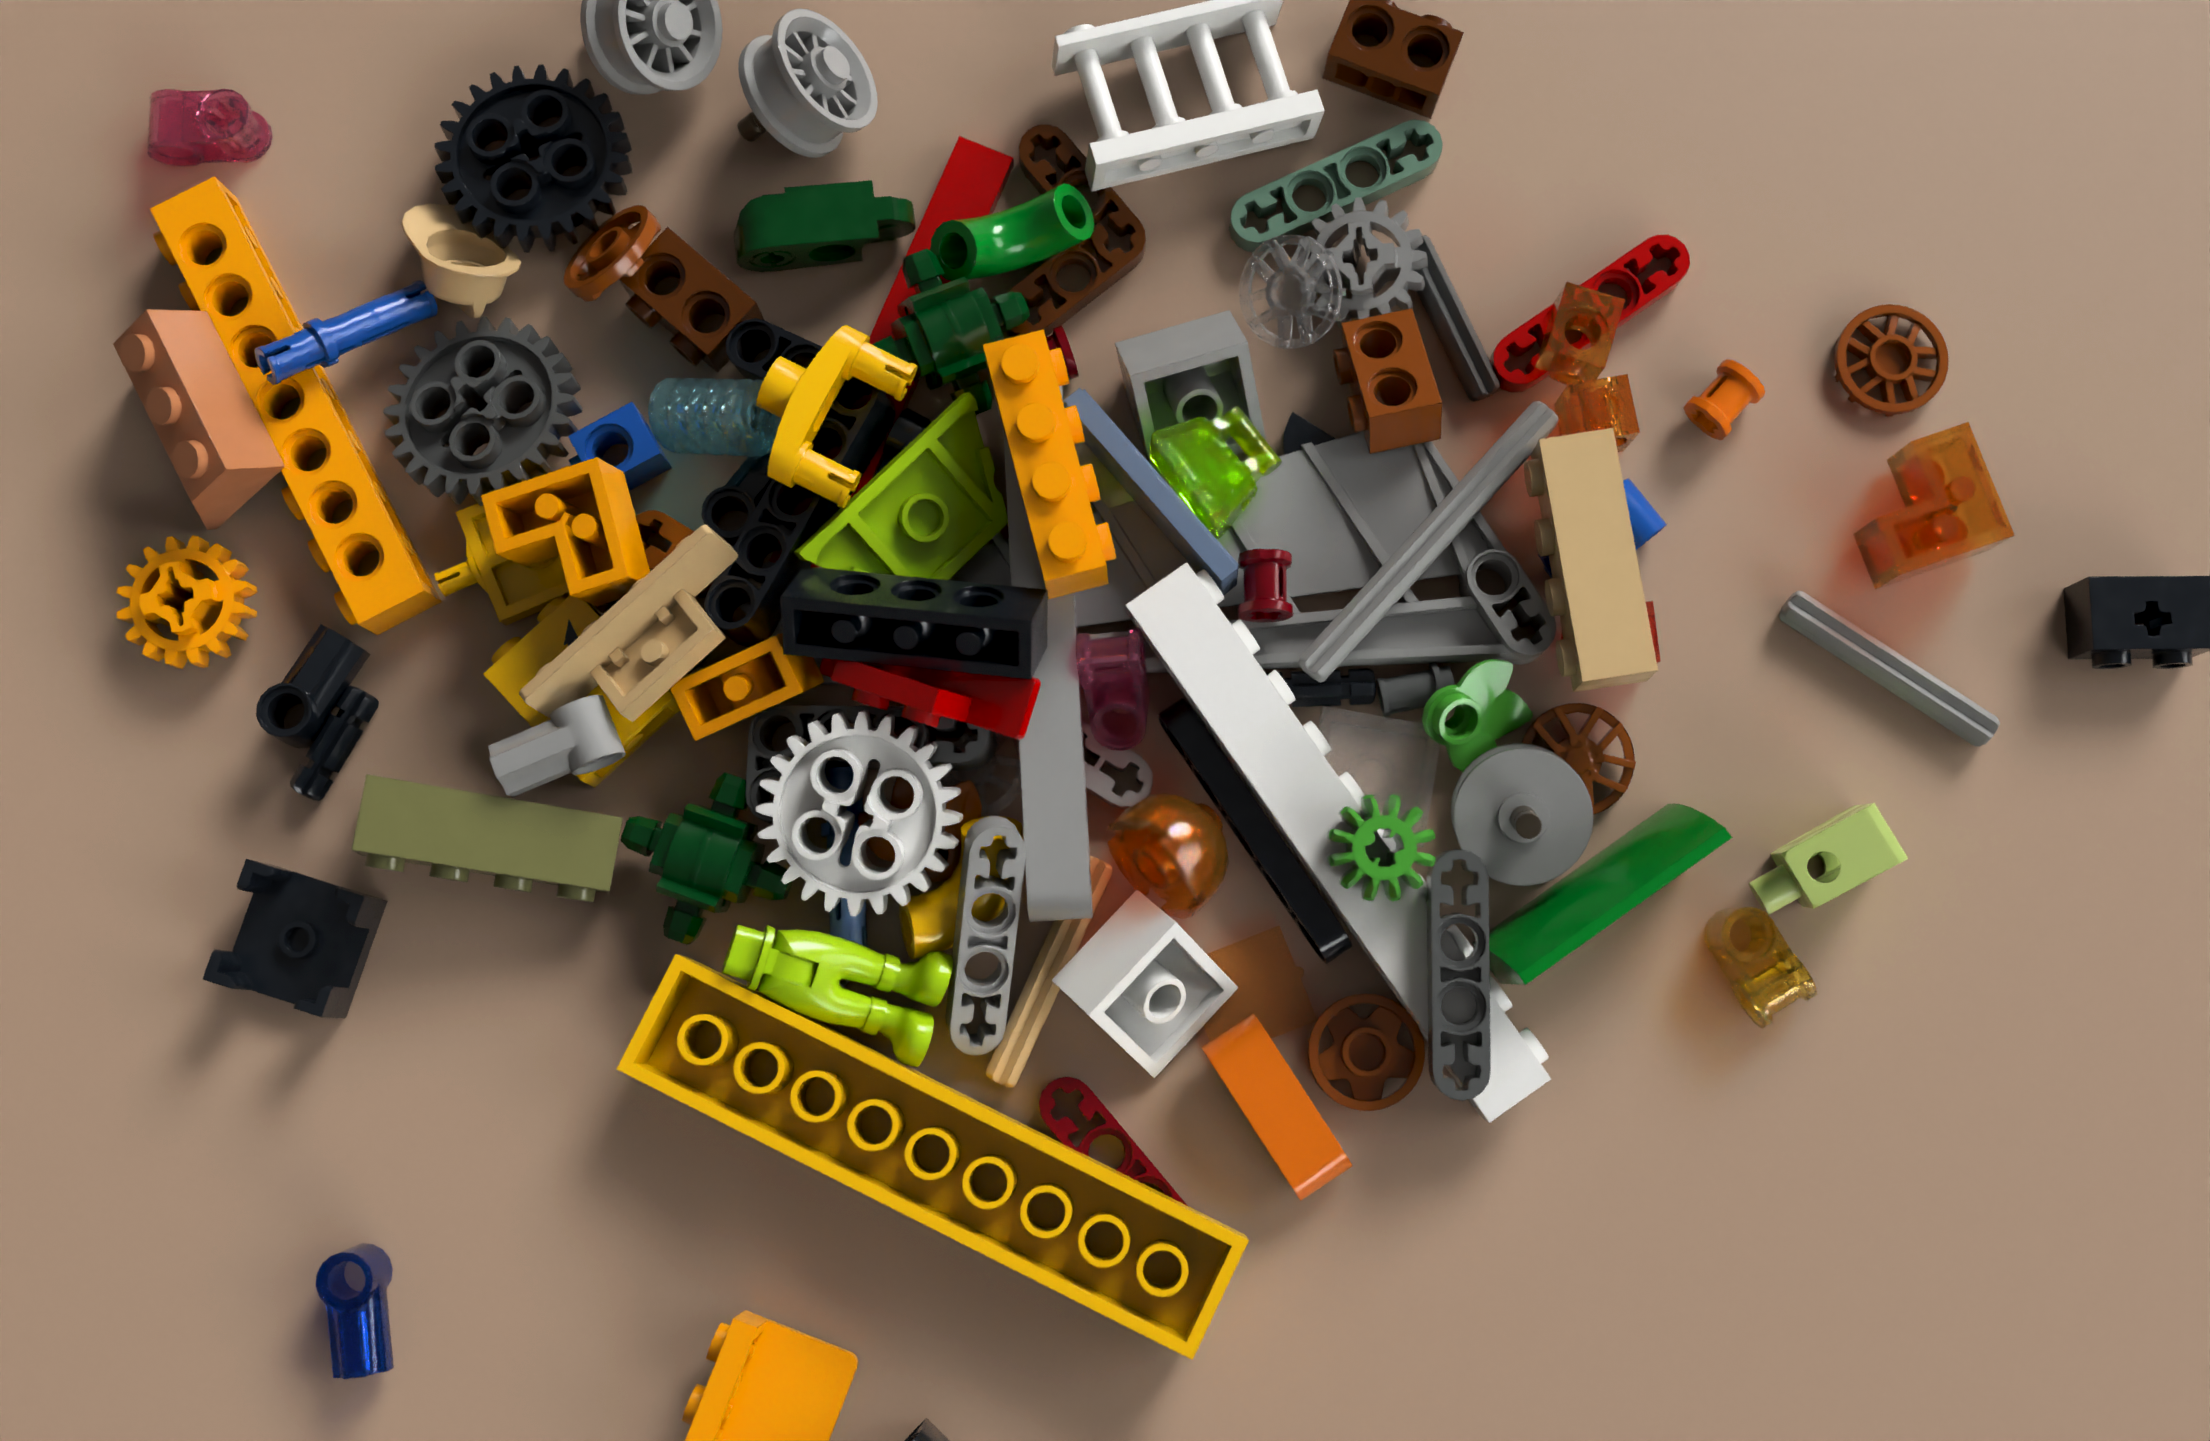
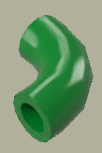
(1013, 236)

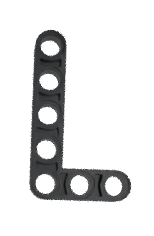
(772, 521)

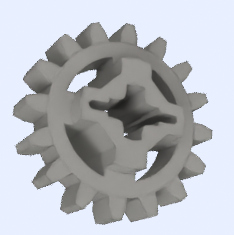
(1385, 263)

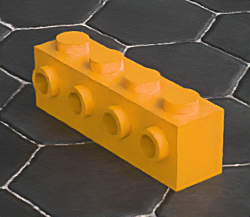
(1046, 463)

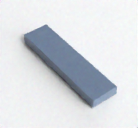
(1153, 493)

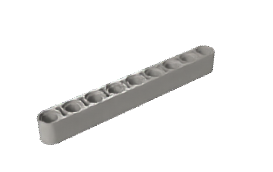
(1052, 747)

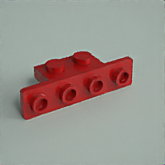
(927, 694)

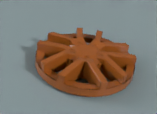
(1891, 359)
(1583, 753)

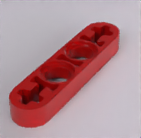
(1636, 261)

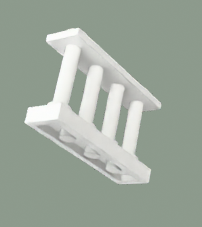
(1173, 141)

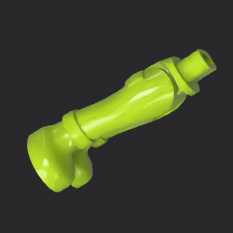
(804, 975)

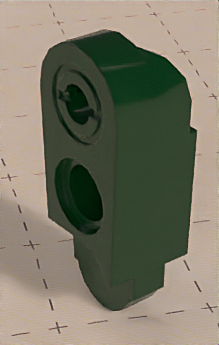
(817, 226)

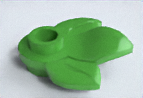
(1481, 714)

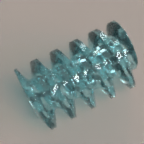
(711, 417)

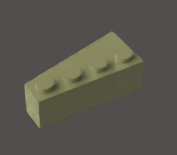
(487, 836)

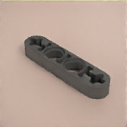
(1467, 973)

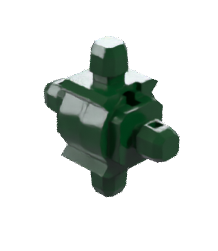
(948, 325)
(706, 858)

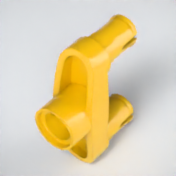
(804, 399)

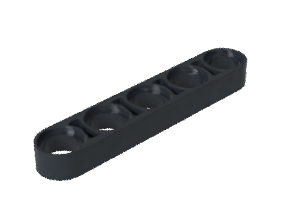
(1254, 831)

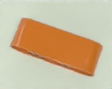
(1277, 1106)

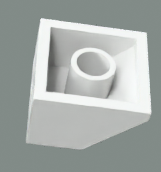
(1145, 983)

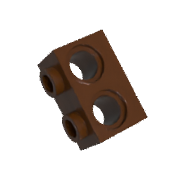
(1386, 69)
(700, 293)

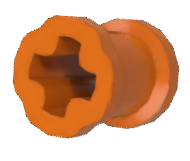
(1724, 399)

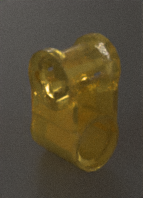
(1764, 974)

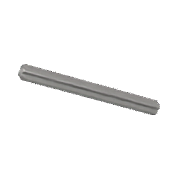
(1427, 542)

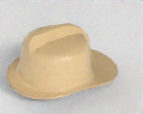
(455, 260)

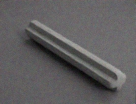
(1889, 669)

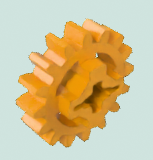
(166, 586)

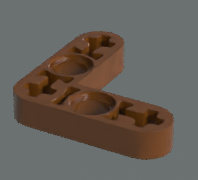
(1103, 265)

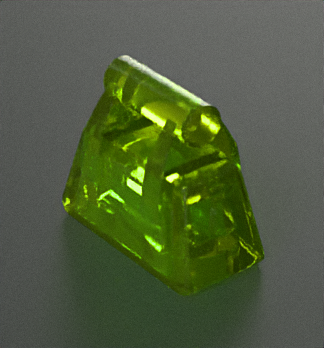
(1207, 471)

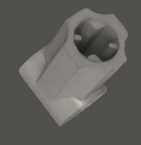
(574, 741)

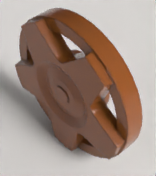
(611, 252)
(1366, 1052)

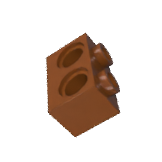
(1389, 381)

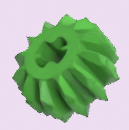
(1398, 860)

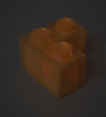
(1947, 513)

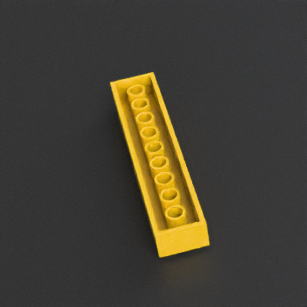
(935, 1155)

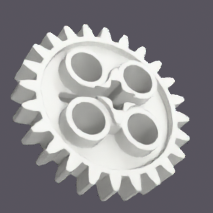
(912, 831)

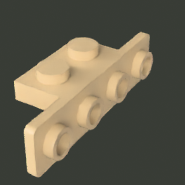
(644, 638)

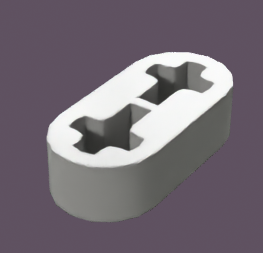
(1103, 785)

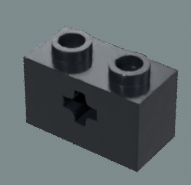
(2104, 615)

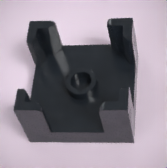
(299, 940)

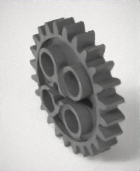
(482, 410)

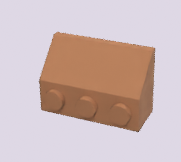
(199, 410)

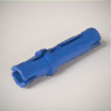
(326, 340)

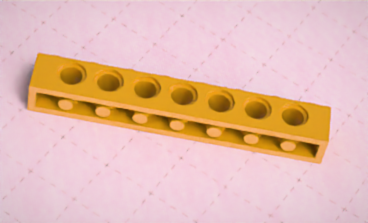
(399, 586)

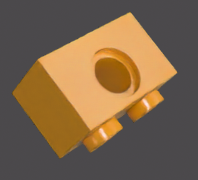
(743, 686)

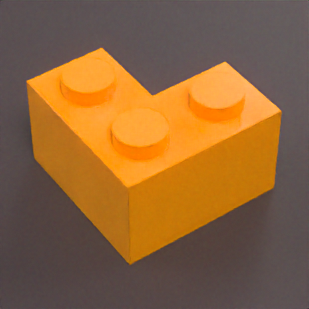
(576, 515)

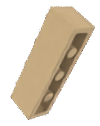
(1591, 561)

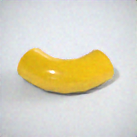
(931, 917)

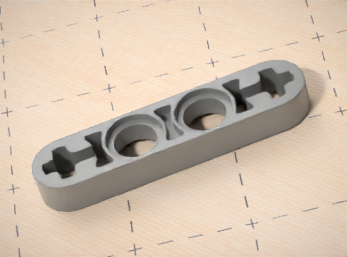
(979, 936)

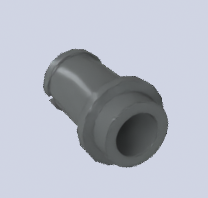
(1412, 689)

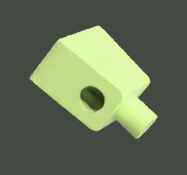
(1852, 848)

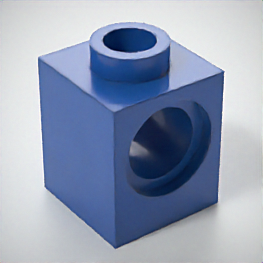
(626, 427)

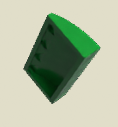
(1601, 892)

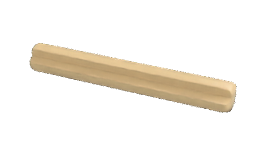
(1039, 988)

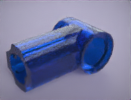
(358, 1318)

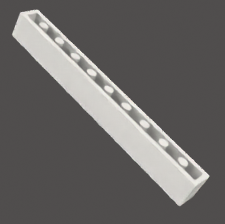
(1303, 798)

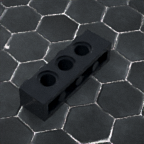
(915, 622)

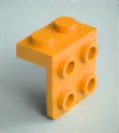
(769, 1384)

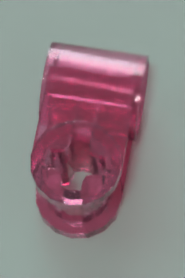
(205, 128)
(1115, 678)

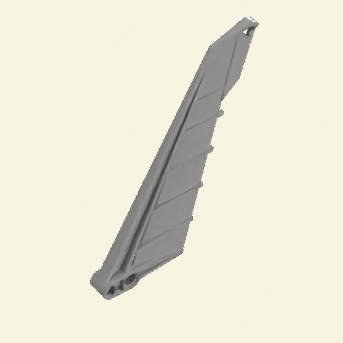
(1341, 523)

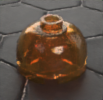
(1172, 849)

